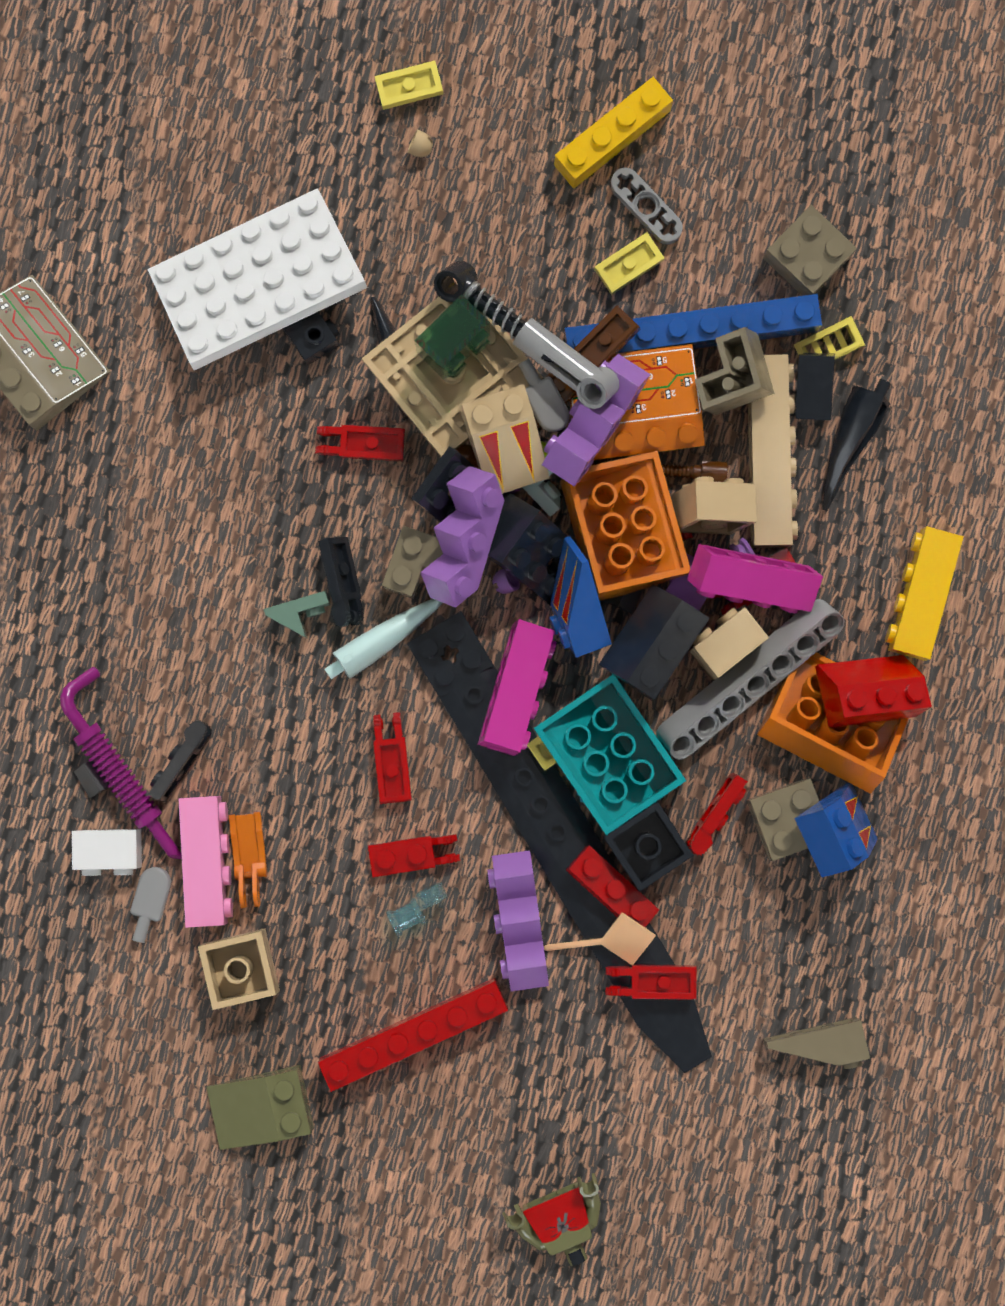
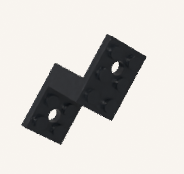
(523, 536)

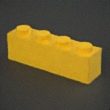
(613, 132)
(924, 594)

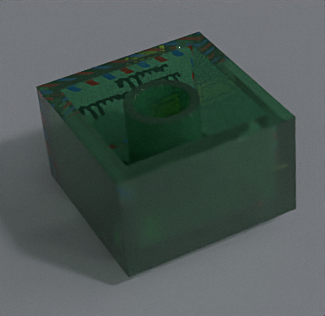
(453, 338)

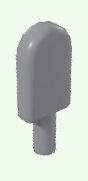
(545, 399)
(150, 900)

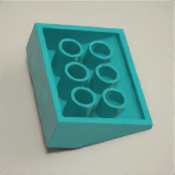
(610, 754)

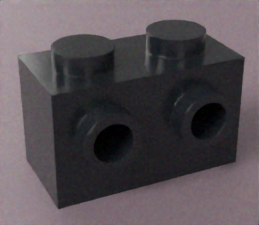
(313, 337)

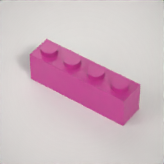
(754, 578)
(516, 688)

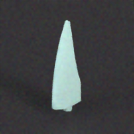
(379, 640)

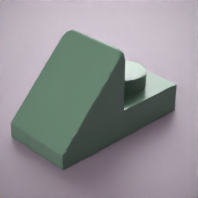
(290, 612)

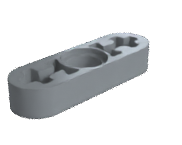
(624, 195)

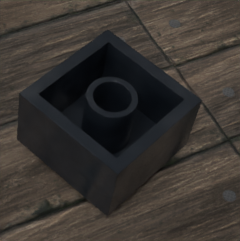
(648, 846)

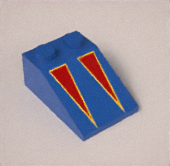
(576, 604)
(837, 831)

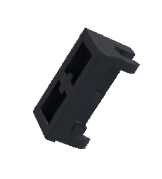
(815, 386)

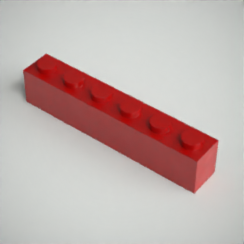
(412, 1034)

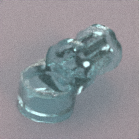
(412, 912)

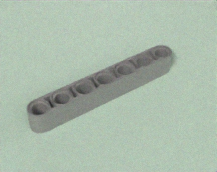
(749, 679)

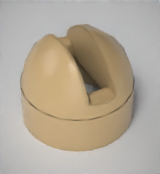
(420, 145)

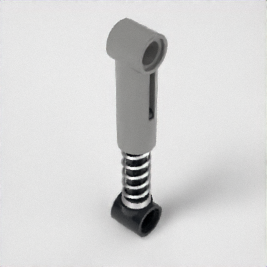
(531, 337)

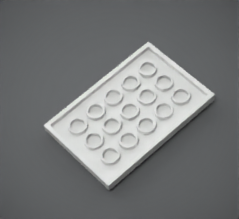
(256, 279)

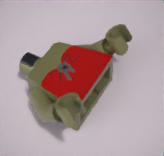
(560, 1219)

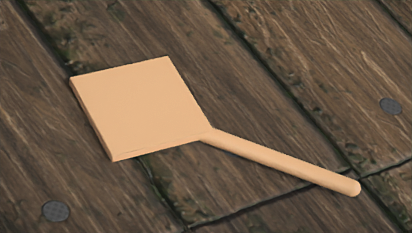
(624, 938)

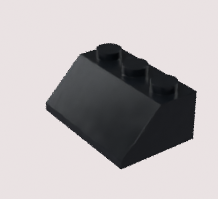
(653, 641)

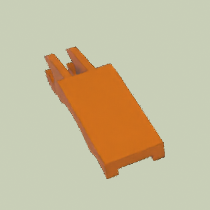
(248, 853)

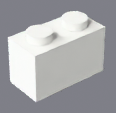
(106, 850)

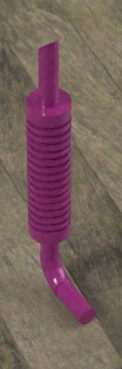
(112, 767)

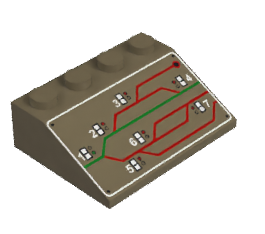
(42, 354)

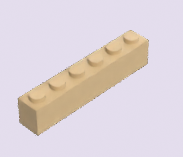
(771, 459)

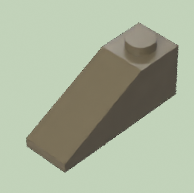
(831, 1043)

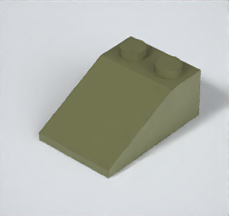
(261, 1108)

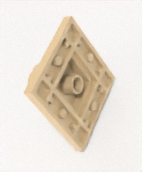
(428, 398)

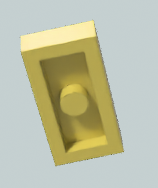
(409, 85)
(629, 263)

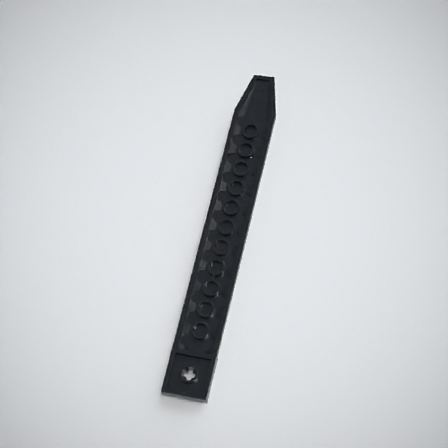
(552, 828)

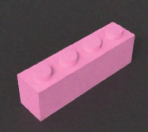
(204, 861)

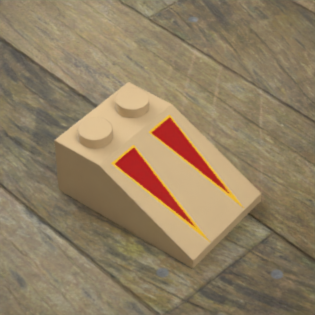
(506, 438)

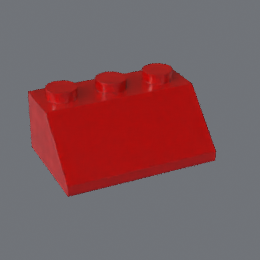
(872, 690)

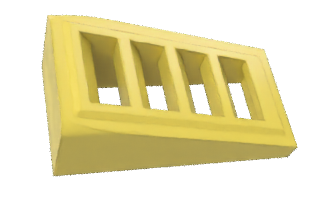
(836, 328)

